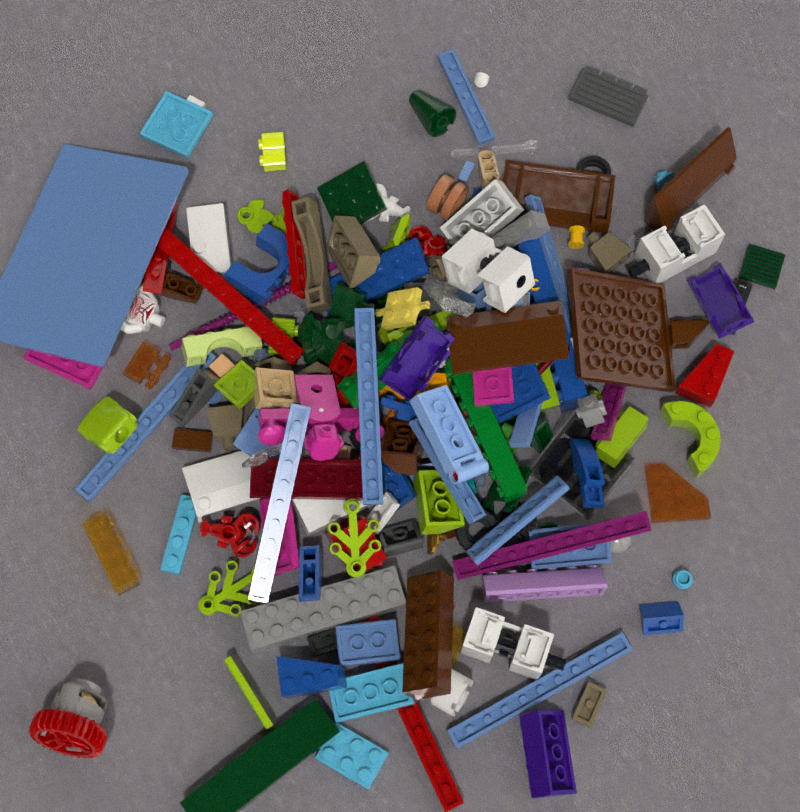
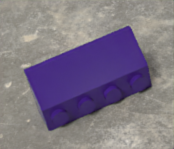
(547, 753)

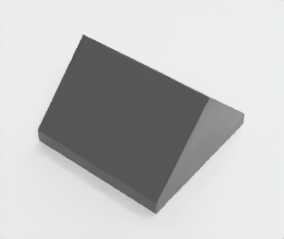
(400, 538)

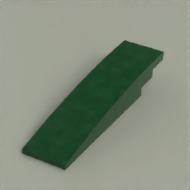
(264, 762)

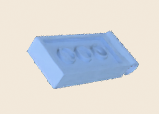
(449, 434)

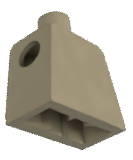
(607, 252)
(226, 424)

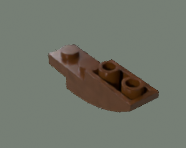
(180, 289)

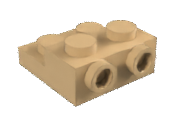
(274, 388)

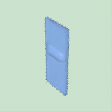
(466, 171)

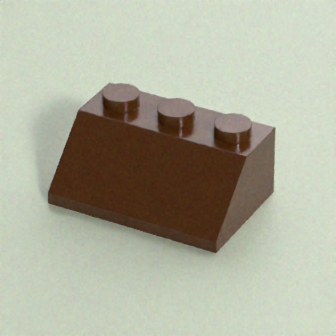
(401, 447)

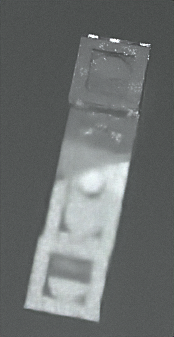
(262, 455)

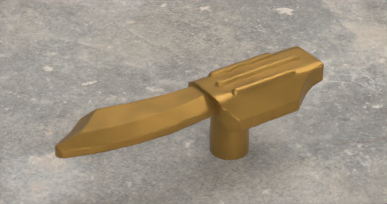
(433, 542)

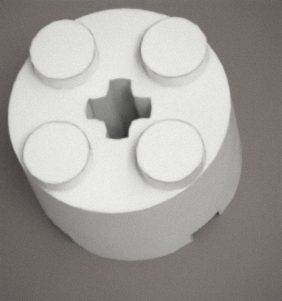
(458, 695)

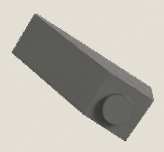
(195, 396)

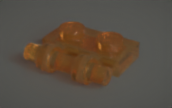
(142, 362)

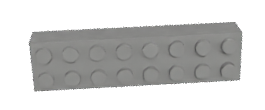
(339, 604)

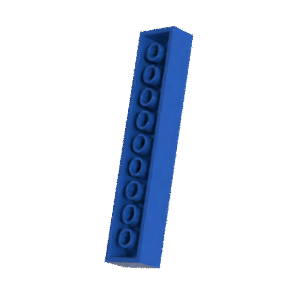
(563, 371)

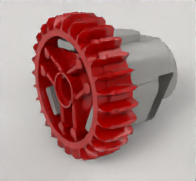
(73, 721)

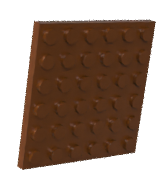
(621, 331)

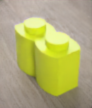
(273, 151)

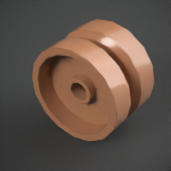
(447, 197)

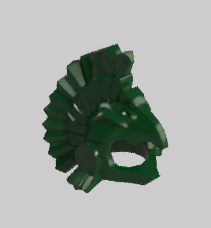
(321, 339)

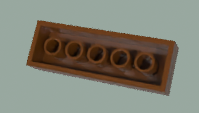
(428, 635)

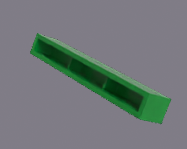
(489, 437)

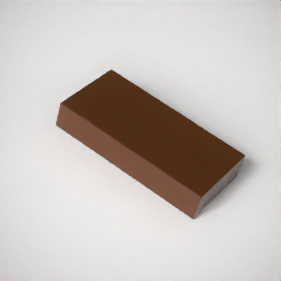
(192, 440)

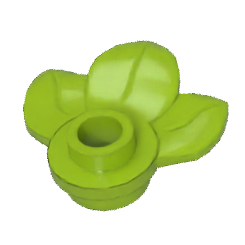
(257, 214)

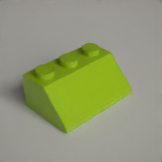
(435, 504)

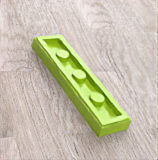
(249, 693)

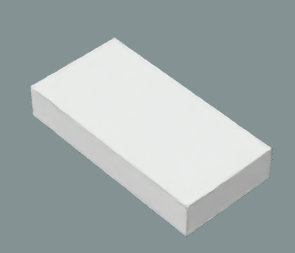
(383, 512)

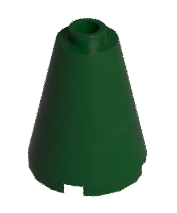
(432, 112)

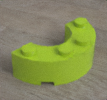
(702, 427)

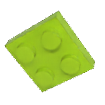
(237, 384)

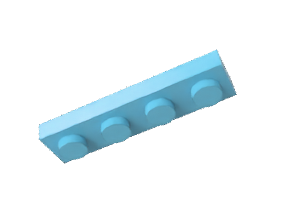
(179, 537)

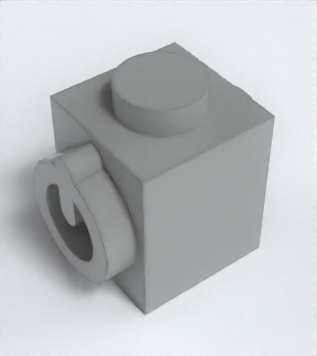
(591, 410)

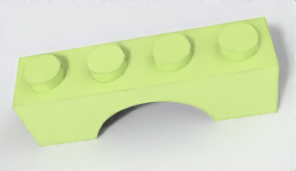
(197, 347)

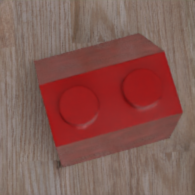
(374, 561)

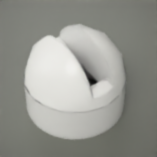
(481, 79)

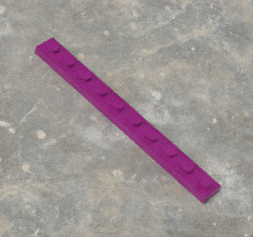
(555, 545)

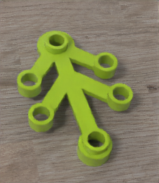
(354, 542)
(228, 592)

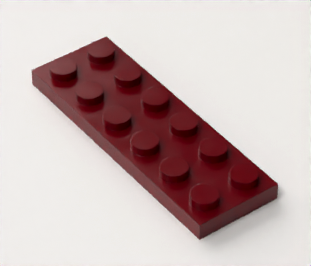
(313, 480)

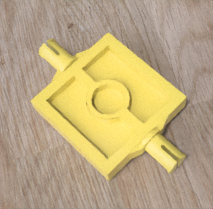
(402, 308)

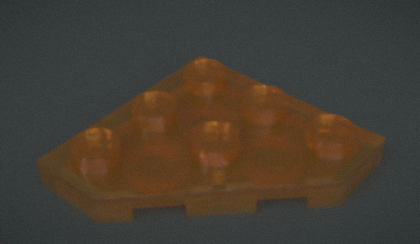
(673, 497)

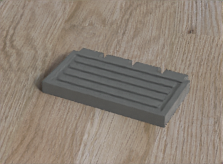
(608, 96)

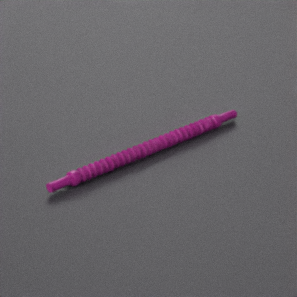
(230, 317)

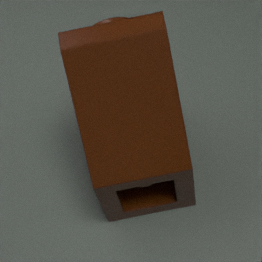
(685, 333)

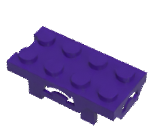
(720, 301)
(415, 358)

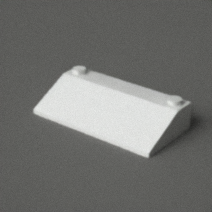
(218, 483)

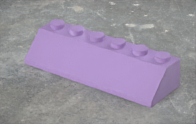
(543, 585)

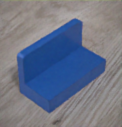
(661, 618)

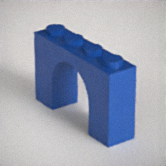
(261, 286)

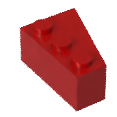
(706, 379)

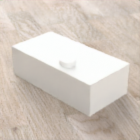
(485, 213)
(210, 236)
(320, 513)

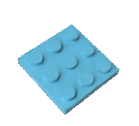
(176, 124)

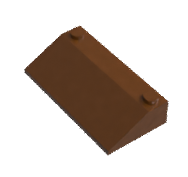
(692, 182)
(566, 194)
(507, 339)

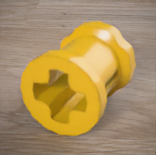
(576, 237)

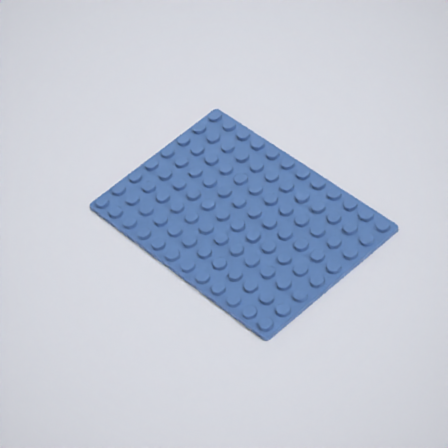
(85, 252)

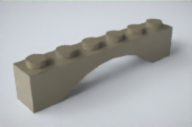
(317, 286)

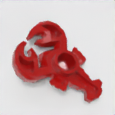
(432, 245)
(233, 533)

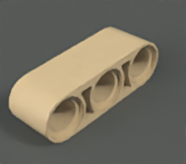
(487, 168)

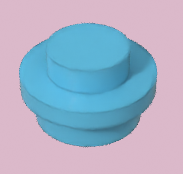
(682, 579)

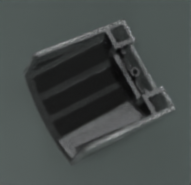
(557, 460)

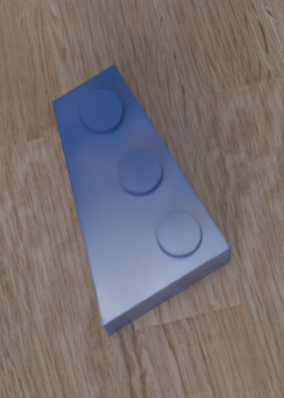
(308, 677)

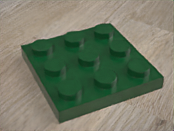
(353, 194)

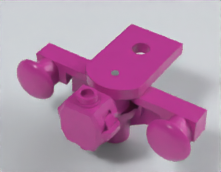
(324, 419)

